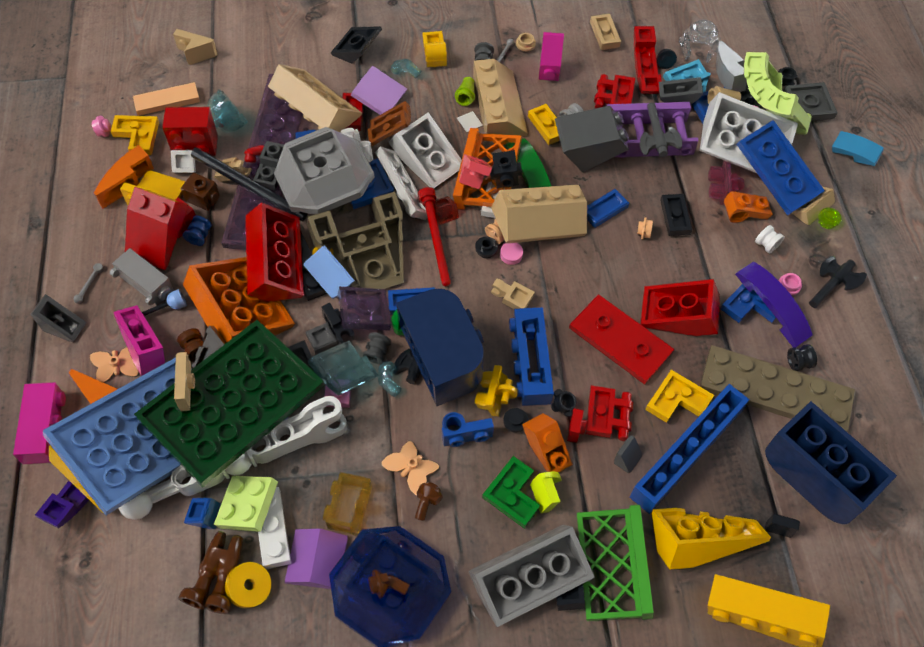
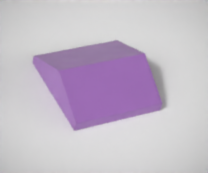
(314, 557)

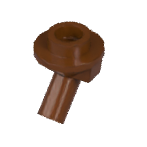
(429, 494)
(380, 582)

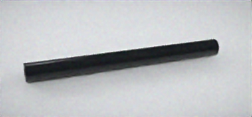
(244, 181)

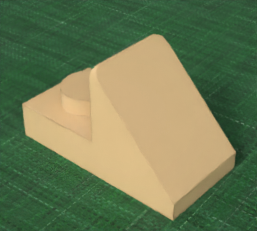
(196, 47)

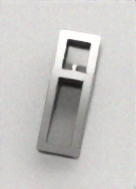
(730, 68)

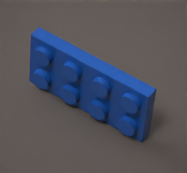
(780, 167)

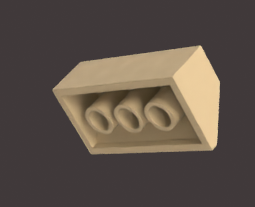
(312, 98)
(498, 99)
(541, 213)

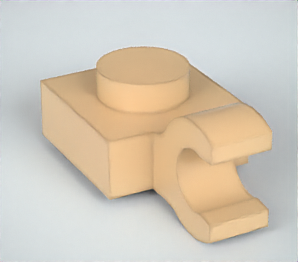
(236, 164)
(514, 296)

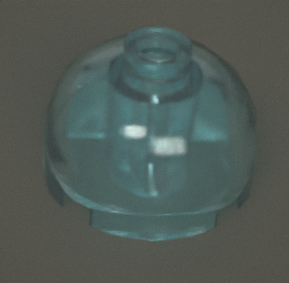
(225, 113)

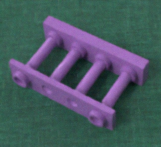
(668, 113)

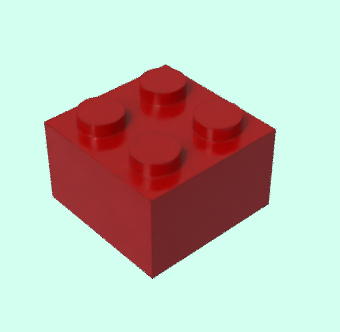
(190, 128)

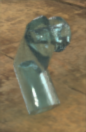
(405, 65)
(385, 378)

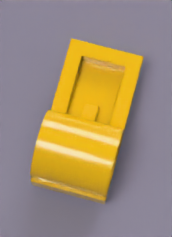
(434, 49)

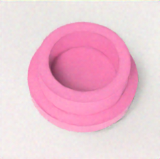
(101, 126)
(791, 282)

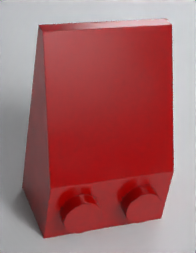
(153, 226)
(682, 307)

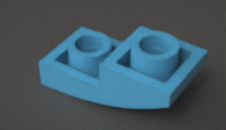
(861, 149)

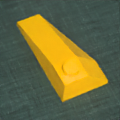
(698, 539)

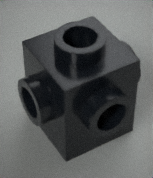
(505, 174)

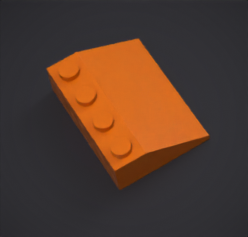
(223, 302)

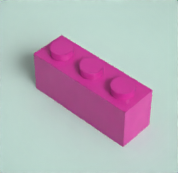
(39, 410)

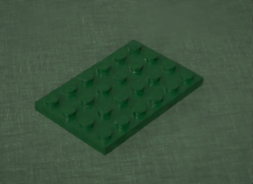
(235, 402)

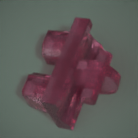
(726, 181)

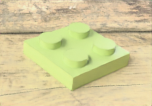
(246, 503)

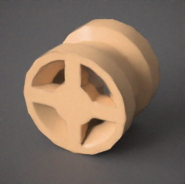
(494, 232)

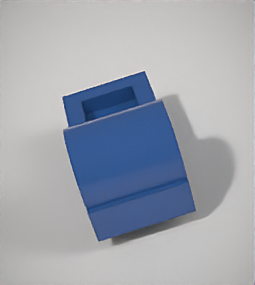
(471, 431)

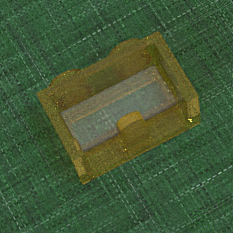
(348, 503)

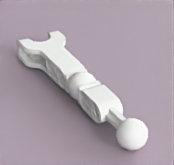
(304, 429)

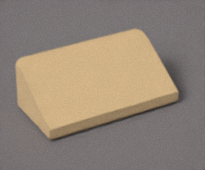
(809, 212)

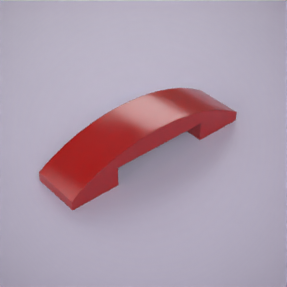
(645, 59)

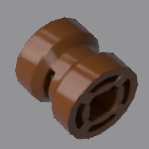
(190, 342)

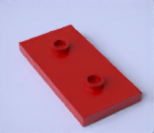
(621, 339)

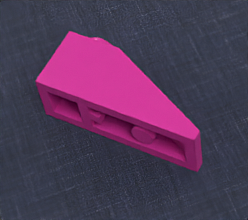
(140, 339)

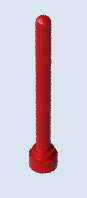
(427, 197)

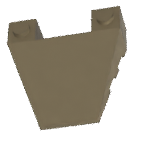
(370, 252)

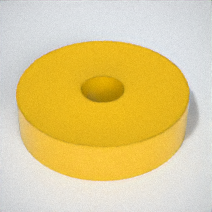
(235, 586)

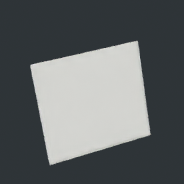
(469, 121)

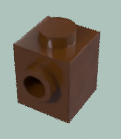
(200, 191)

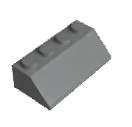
(531, 574)

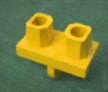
(499, 391)

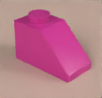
(551, 56)

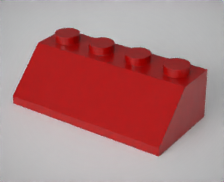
(273, 254)

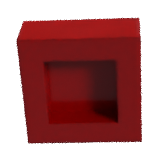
(577, 425)

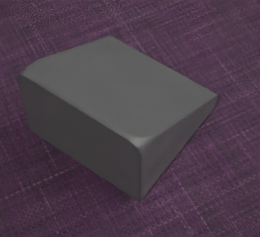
(628, 455)

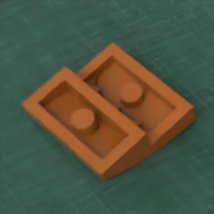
(389, 123)

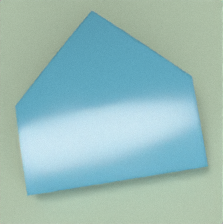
(690, 70)

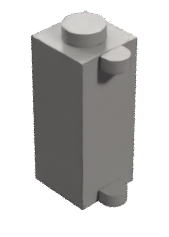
(142, 277)

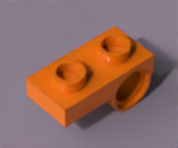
(743, 205)

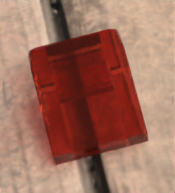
(445, 210)

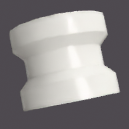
(769, 239)

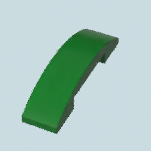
(532, 167)

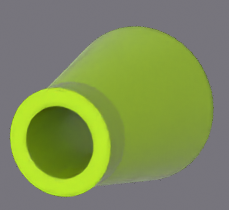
(465, 93)

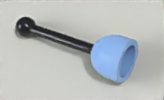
(174, 300)

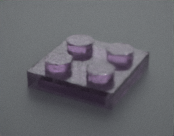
(364, 308)

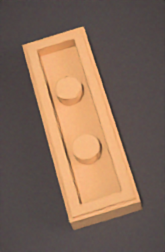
(168, 97)

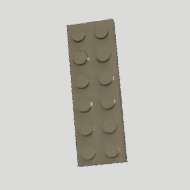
(775, 387)

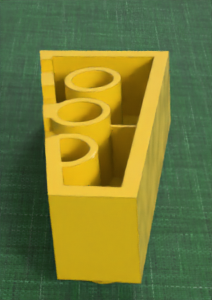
(769, 611)

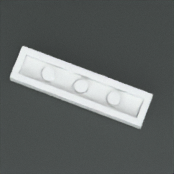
(402, 182)

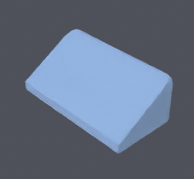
(328, 271)

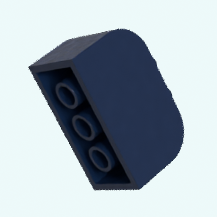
(443, 343)
(827, 465)

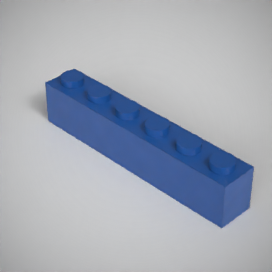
(688, 449)

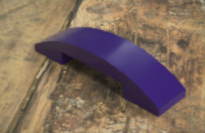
(779, 302)
(62, 507)

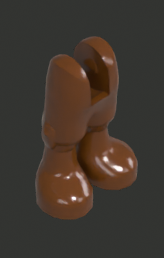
(215, 563)

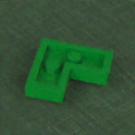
(506, 492)

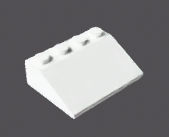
(733, 120)

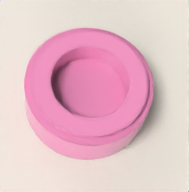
(511, 253)

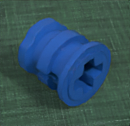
(197, 230)

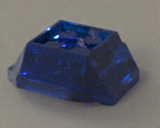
(395, 617)

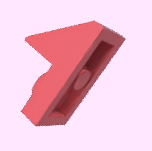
(473, 171)

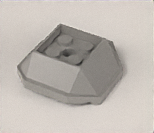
(322, 171)

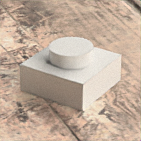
(182, 161)

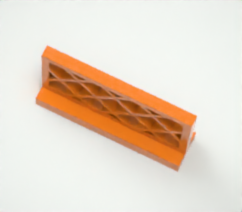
(473, 148)

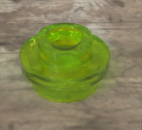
(829, 218)

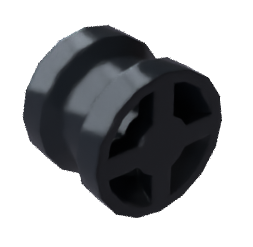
(802, 357)

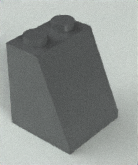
(592, 136)

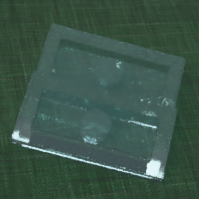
(342, 368)

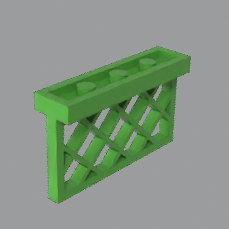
(638, 563)

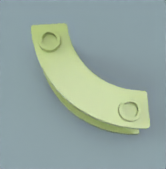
(766, 88)

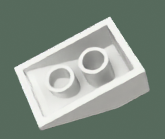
(426, 151)

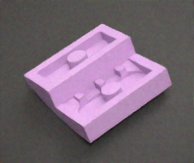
(378, 91)

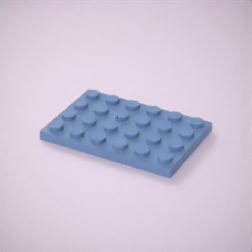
(110, 447)

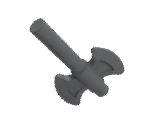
(659, 139)

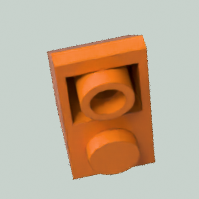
(547, 443)

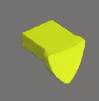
(545, 490)

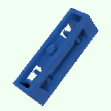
(528, 321)

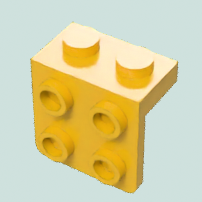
(157, 183)

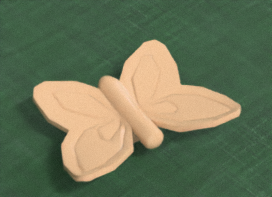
(113, 364)
(412, 464)

